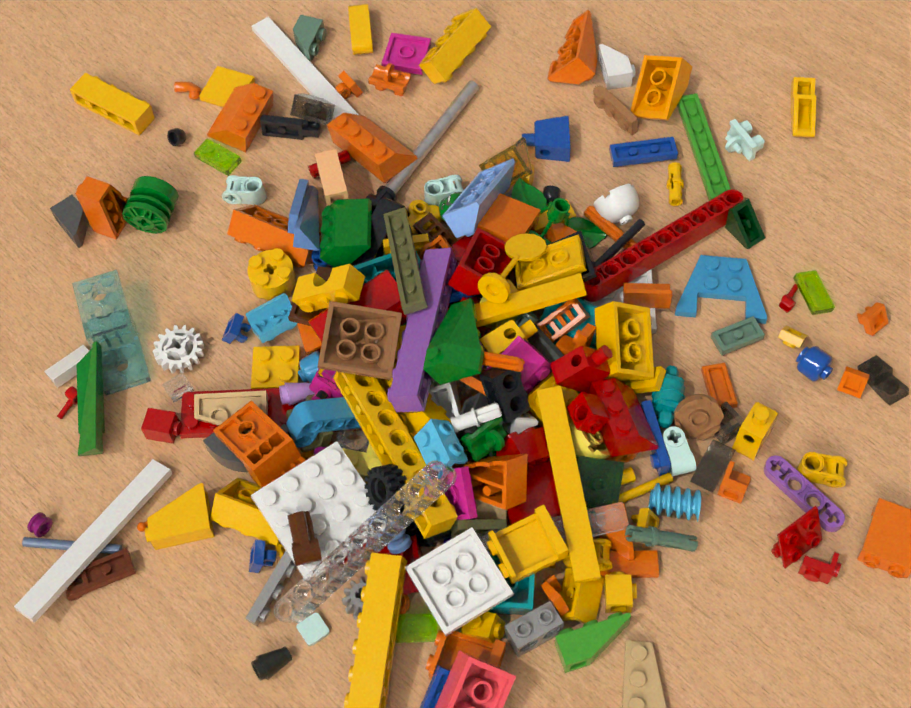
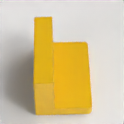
(581, 598)

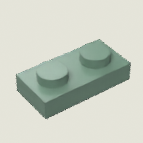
(737, 335)

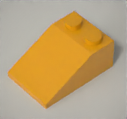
(660, 86)

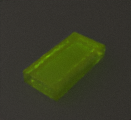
(814, 292)

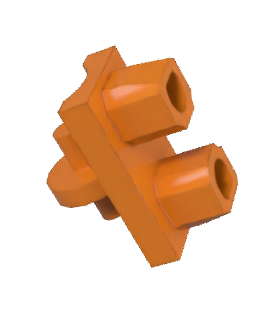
(389, 78)

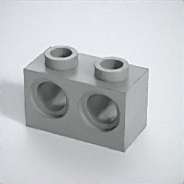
(533, 629)

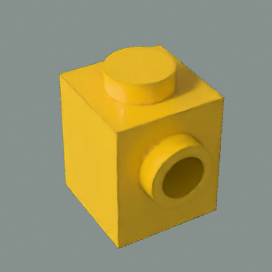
(619, 592)

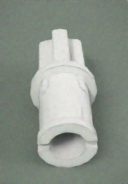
(475, 417)

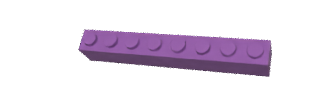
(410, 381)

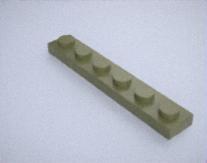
(405, 261)

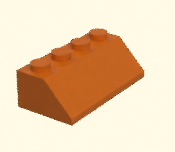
(370, 145)
(267, 232)

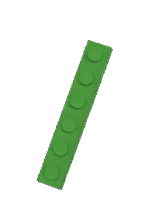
(703, 146)

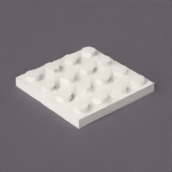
(327, 489)

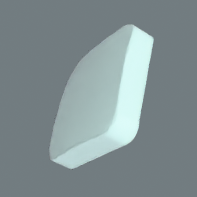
(313, 629)

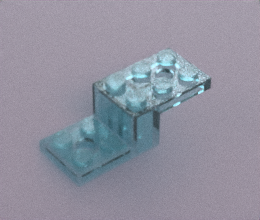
(114, 329)

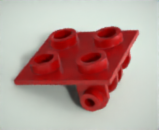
(798, 538)

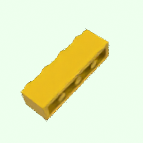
(112, 103)

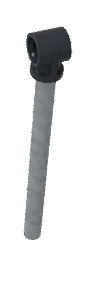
(424, 147)

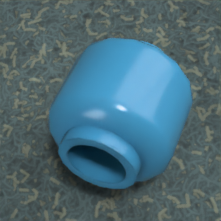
(309, 366)

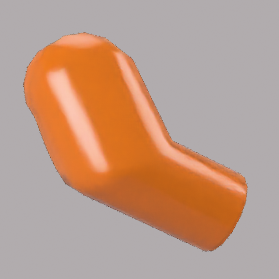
(194, 90)

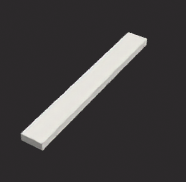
(300, 66)
(92, 541)

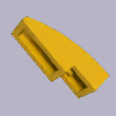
(803, 107)

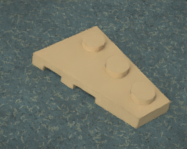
(218, 407)

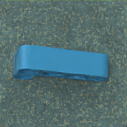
(319, 416)

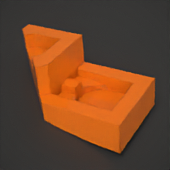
(552, 588)

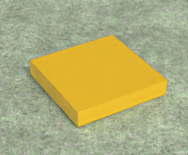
(222, 85)

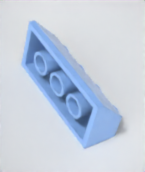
(478, 197)

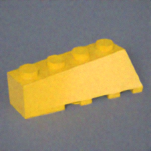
(453, 46)

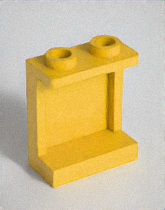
(527, 546)

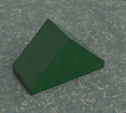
(744, 224)

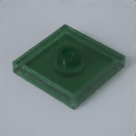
(600, 480)

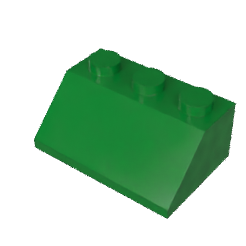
(345, 231)

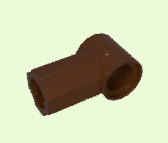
(304, 545)

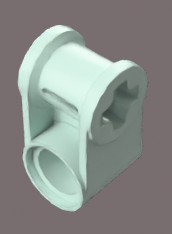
(439, 189)
(245, 190)
(679, 453)

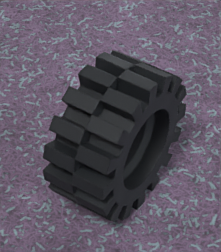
(383, 484)

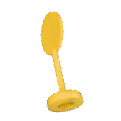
(519, 248)

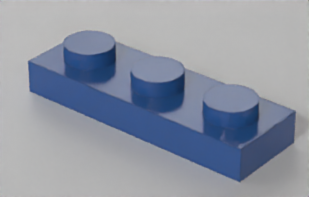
(643, 151)
(659, 457)

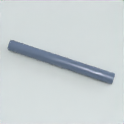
(62, 544)

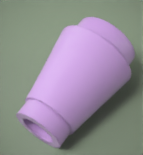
(294, 392)

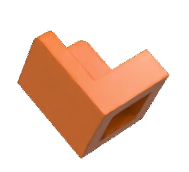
(734, 484)

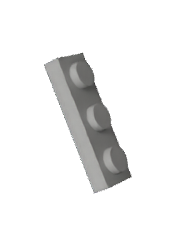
(271, 590)

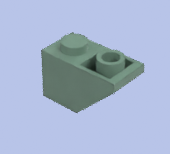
(308, 35)

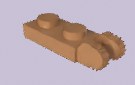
(615, 109)

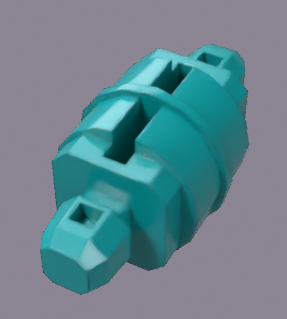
(668, 397)

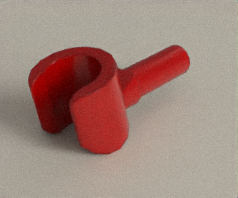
(787, 302)
(71, 394)

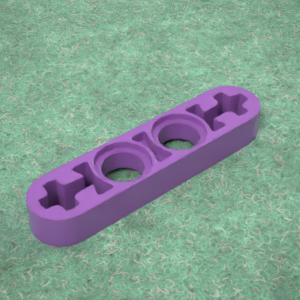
(807, 490)

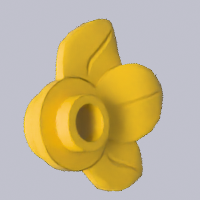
(416, 215)

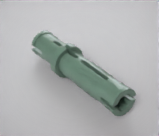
(652, 536)

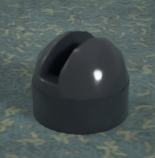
(176, 136)
(551, 193)

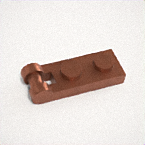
(101, 573)

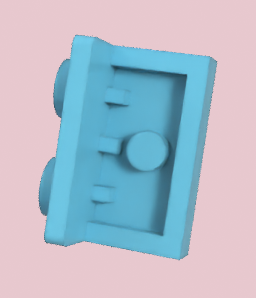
(271, 318)
(440, 443)

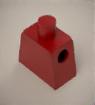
(581, 367)

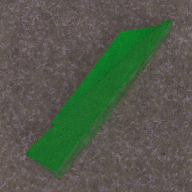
(90, 402)

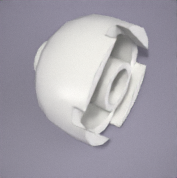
(619, 204)

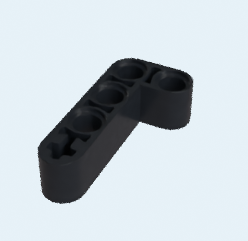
(378, 230)

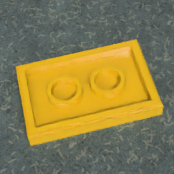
(558, 261)

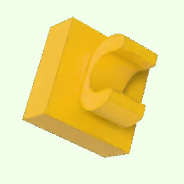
(646, 518)

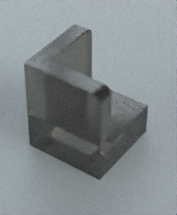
(730, 424)

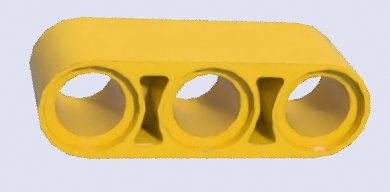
(360, 29)

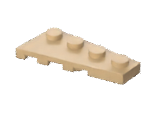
(641, 677)

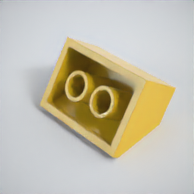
(629, 336)
(237, 510)

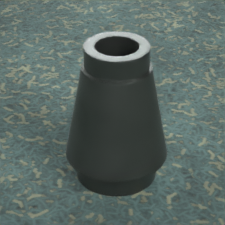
(270, 663)

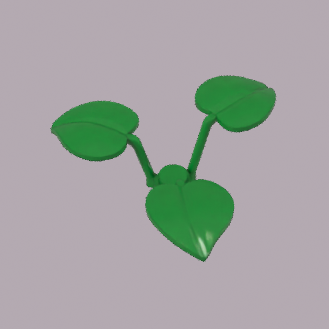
(556, 213)

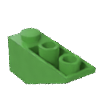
(583, 645)

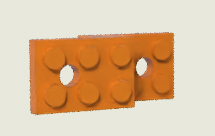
(265, 449)

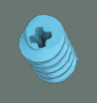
(675, 501)

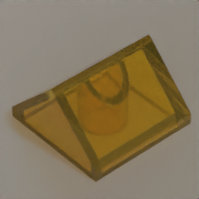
(516, 150)

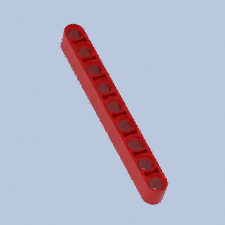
(661, 245)

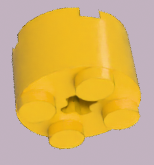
(271, 274)

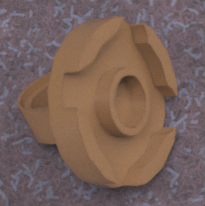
(698, 416)

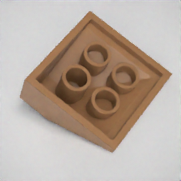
(360, 340)

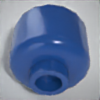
(814, 363)

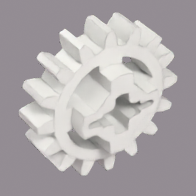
(178, 349)

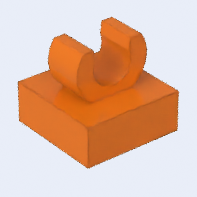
(347, 86)
(873, 318)
(853, 382)

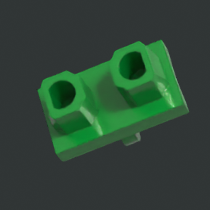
(485, 439)

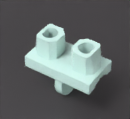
(740, 141)

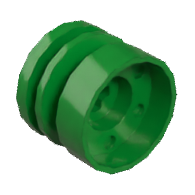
(150, 204)

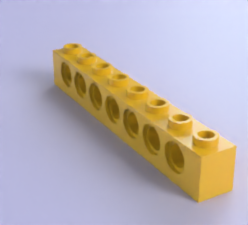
(392, 443)

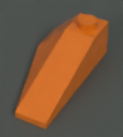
(578, 54)

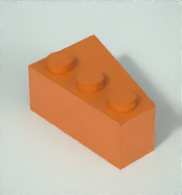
(102, 206)
(499, 479)

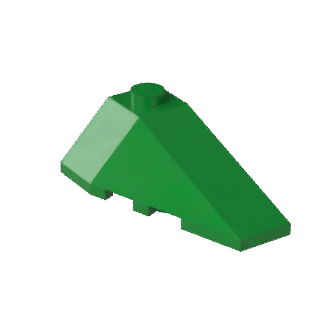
(455, 346)

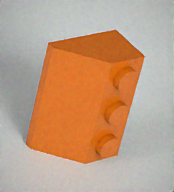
(241, 116)

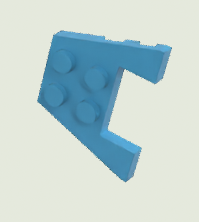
(722, 279)

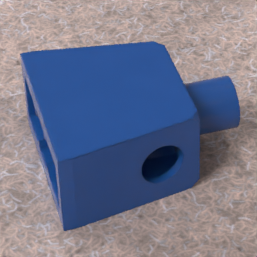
(550, 139)

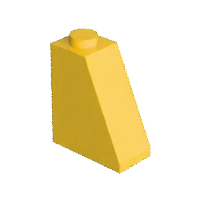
(181, 520)

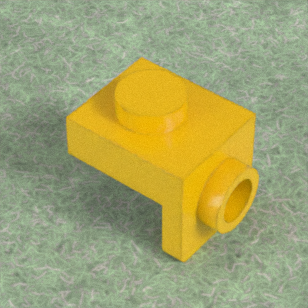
(485, 627)

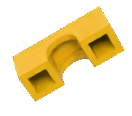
(315, 293)

